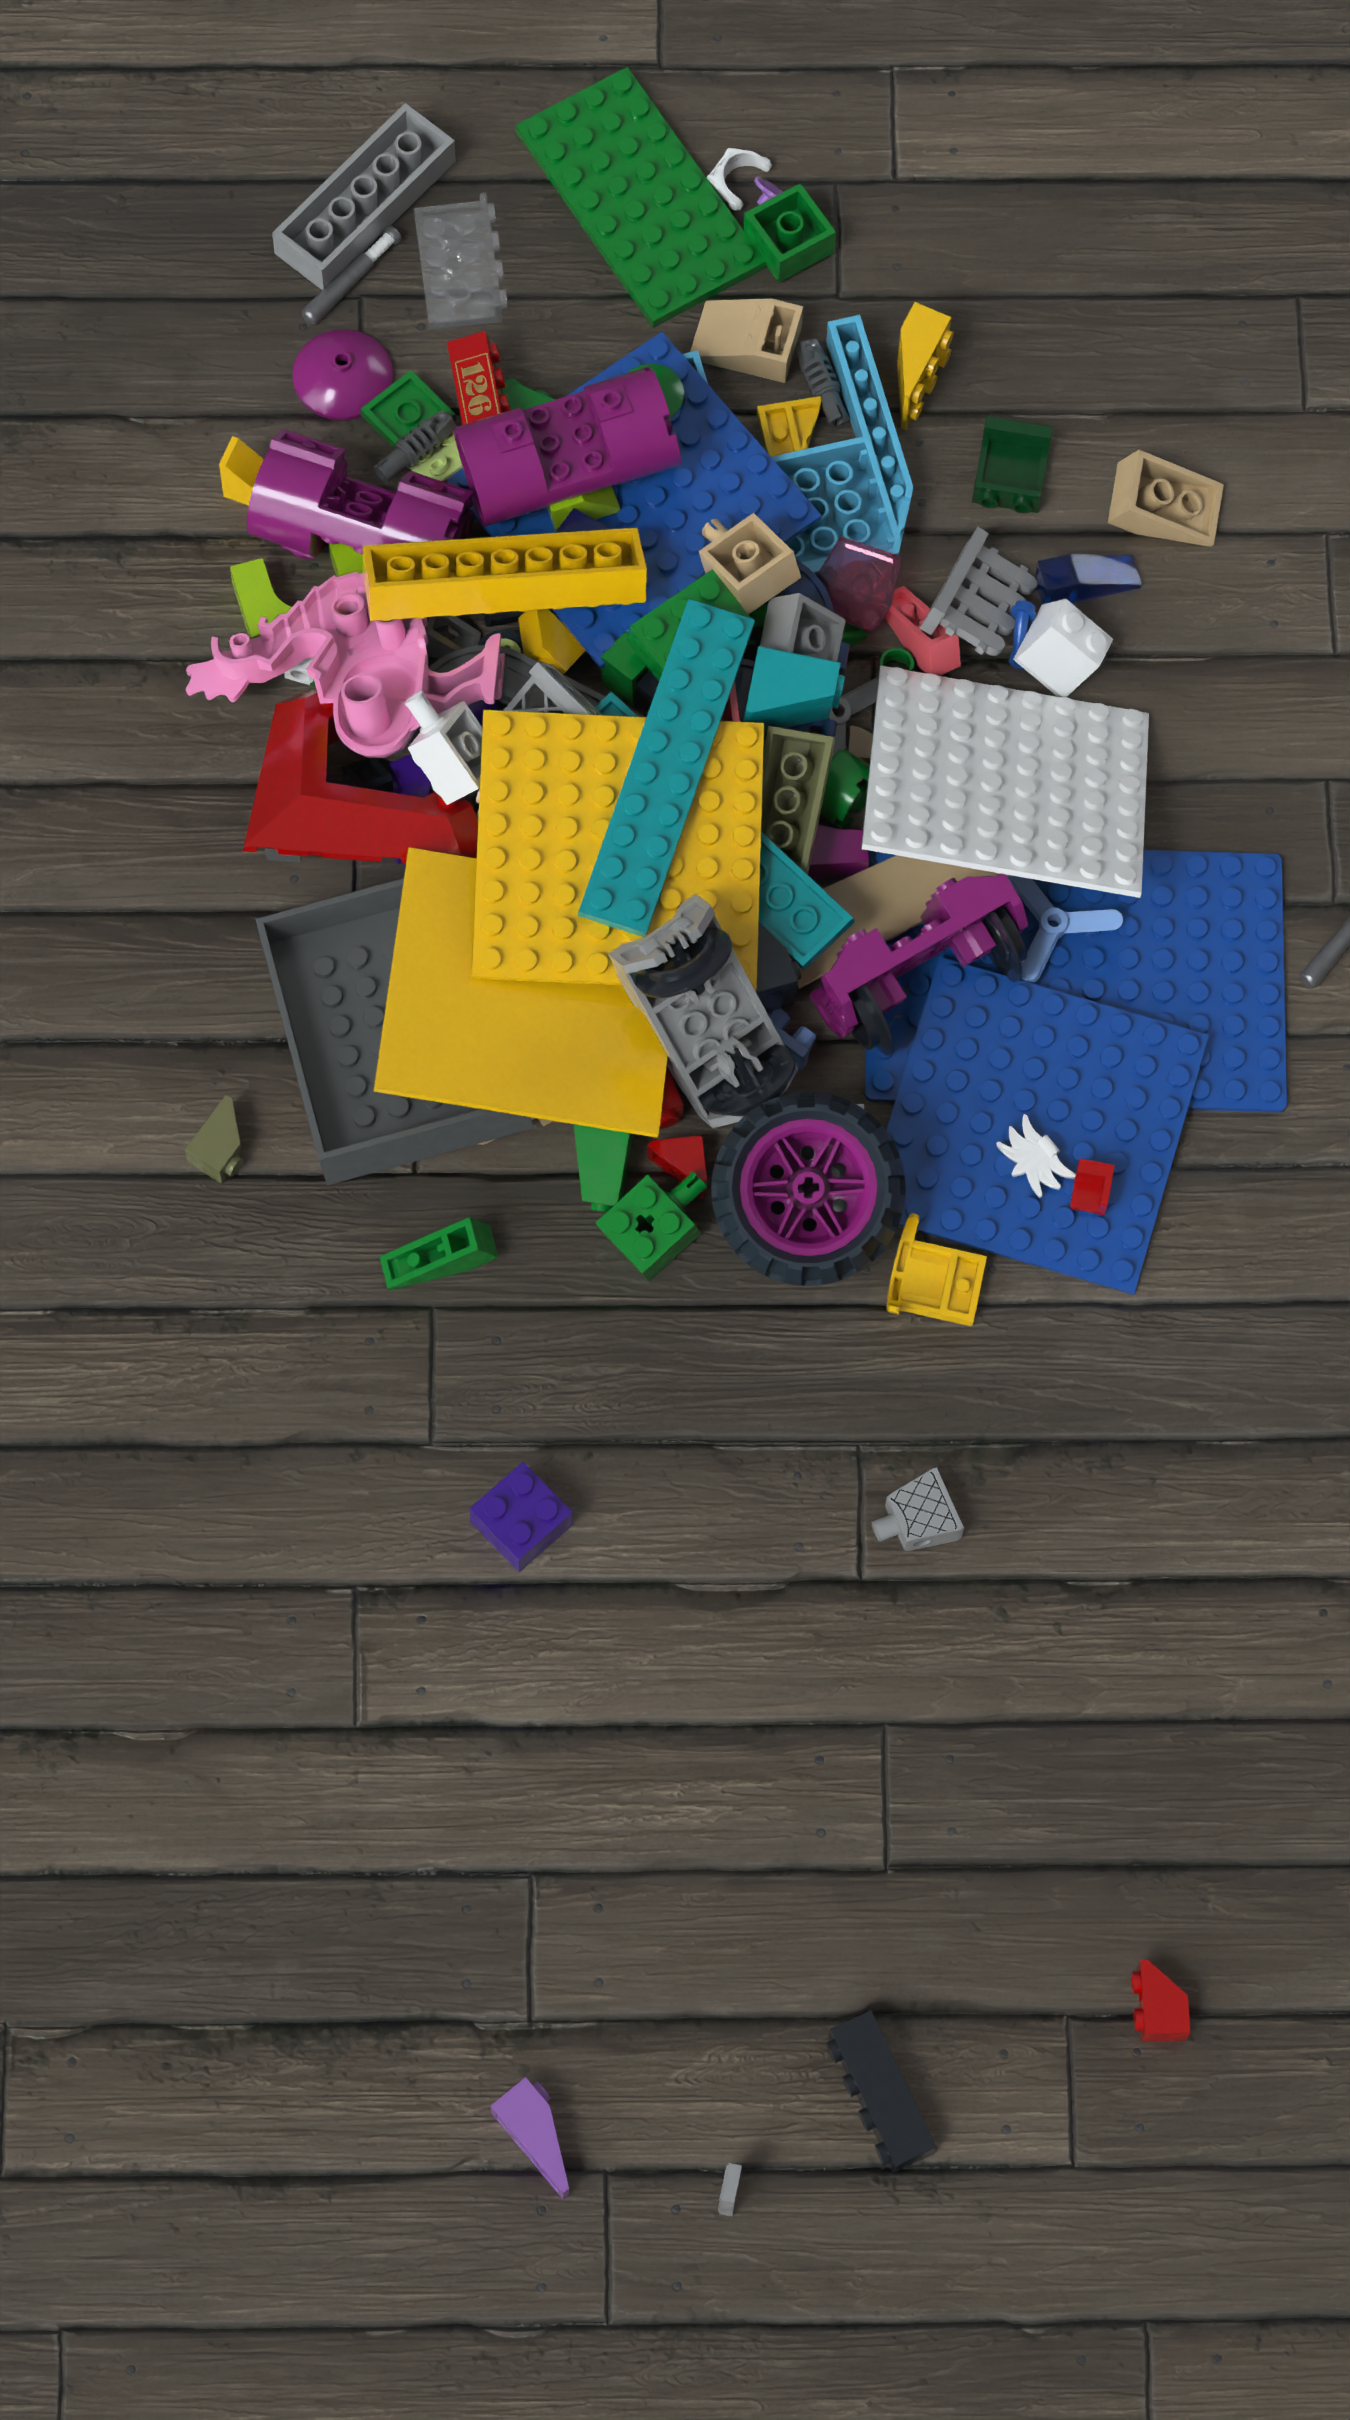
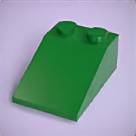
(623, 670)

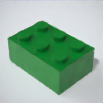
(655, 632)

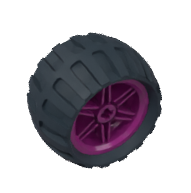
(838, 1134)

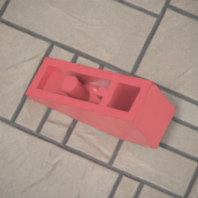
(931, 653)

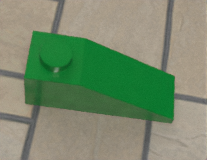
(440, 1254)

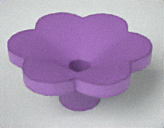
(768, 190)

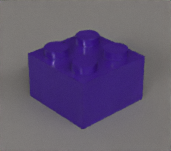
(521, 1516)

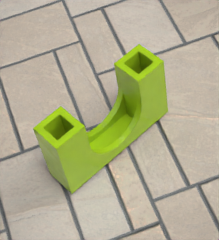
(256, 593)

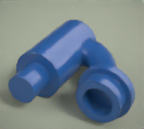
(1024, 616)

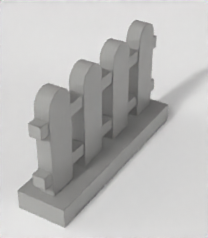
(968, 602)

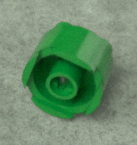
(845, 788)

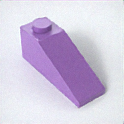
(530, 2124)

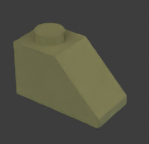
(217, 1144)

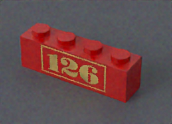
(477, 377)

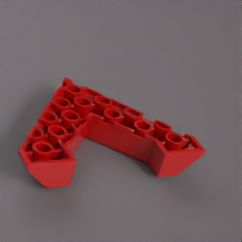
(308, 816)

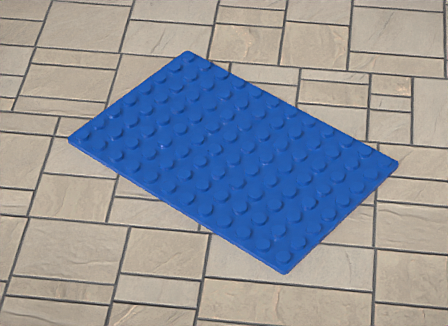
(1189, 953)

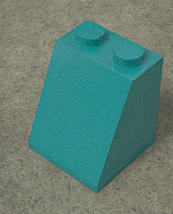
(792, 689)

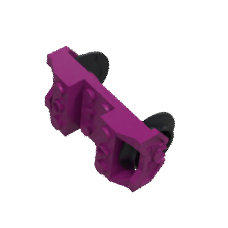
(968, 915)

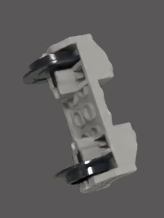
(705, 1015)

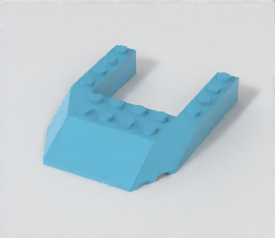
(857, 482)

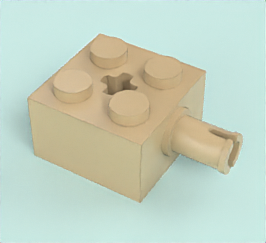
(749, 560)

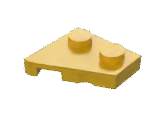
(788, 424)

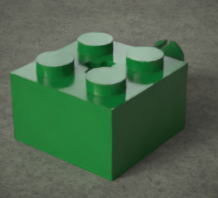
(663, 1211)

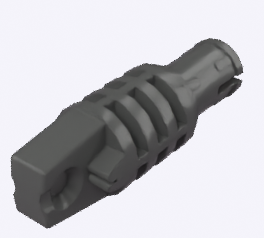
(821, 380)
(415, 445)

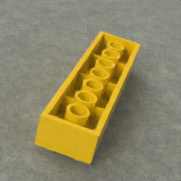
(504, 574)

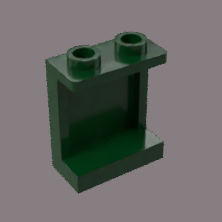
(1012, 465)

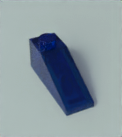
(1085, 577)

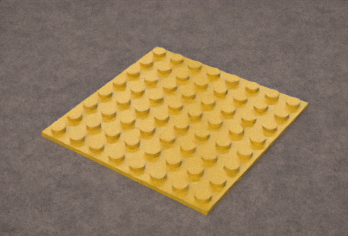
(541, 825)
(506, 1043)

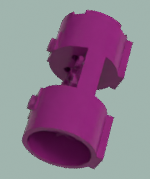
(567, 446)
(309, 500)

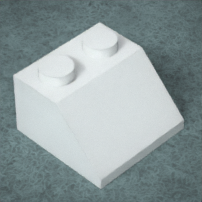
(1062, 647)

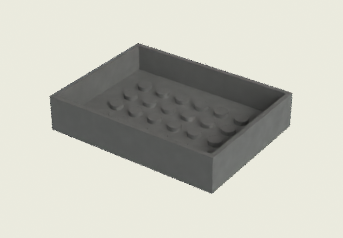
(331, 992)

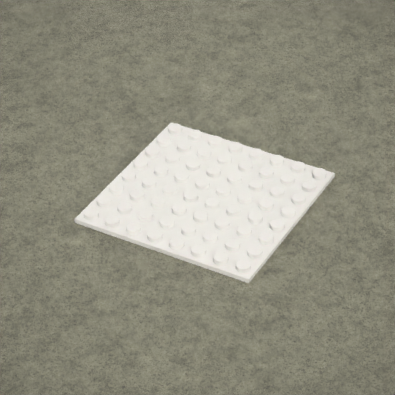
(1007, 781)

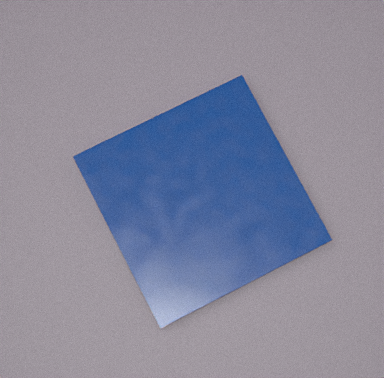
(719, 478)
(1084, 1075)

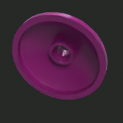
(340, 390)

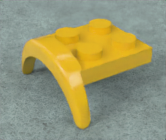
(934, 1279)

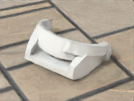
(732, 159)

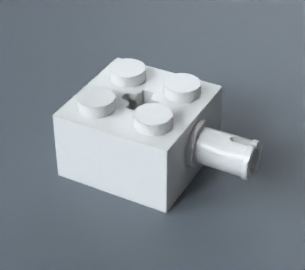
(447, 747)

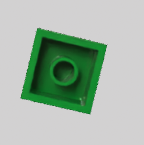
(790, 232)

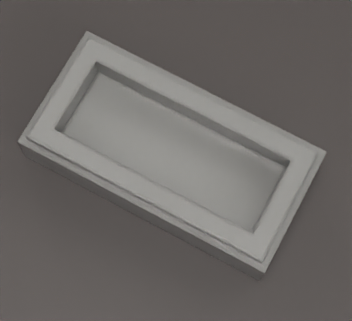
(729, 2189)

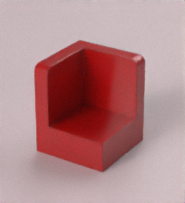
(1092, 1186)

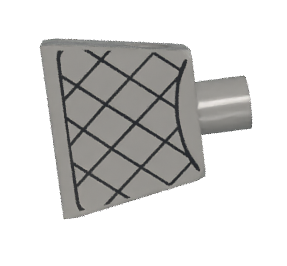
(920, 1514)

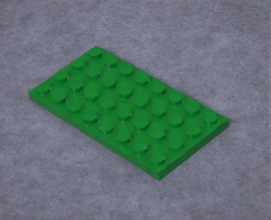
(640, 197)

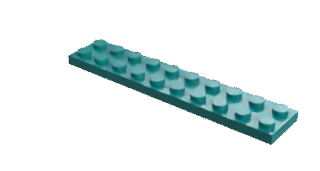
(666, 768)
(789, 900)

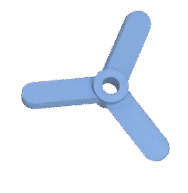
(1068, 923)

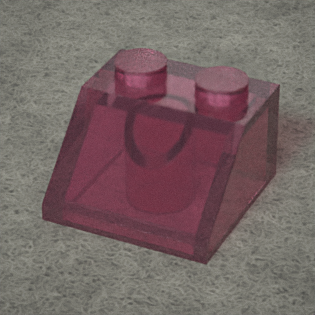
(860, 582)

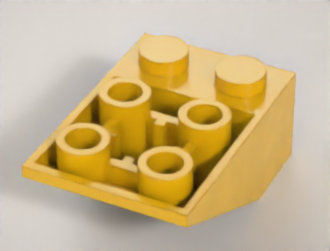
(920, 353)

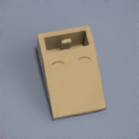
(749, 336)

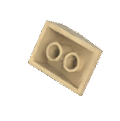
(1164, 500)

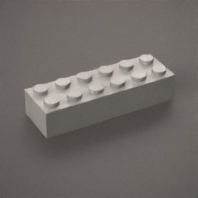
(364, 196)

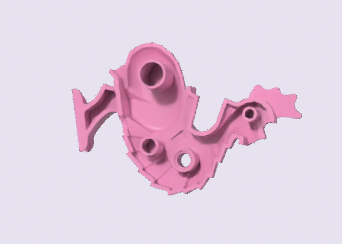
(356, 666)

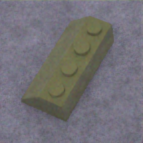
(794, 790)

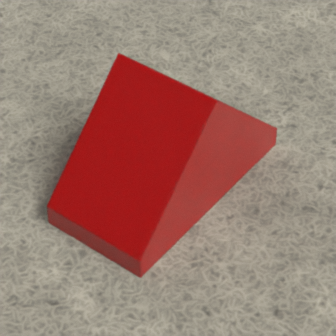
(679, 1158)

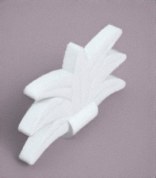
(1035, 1157)

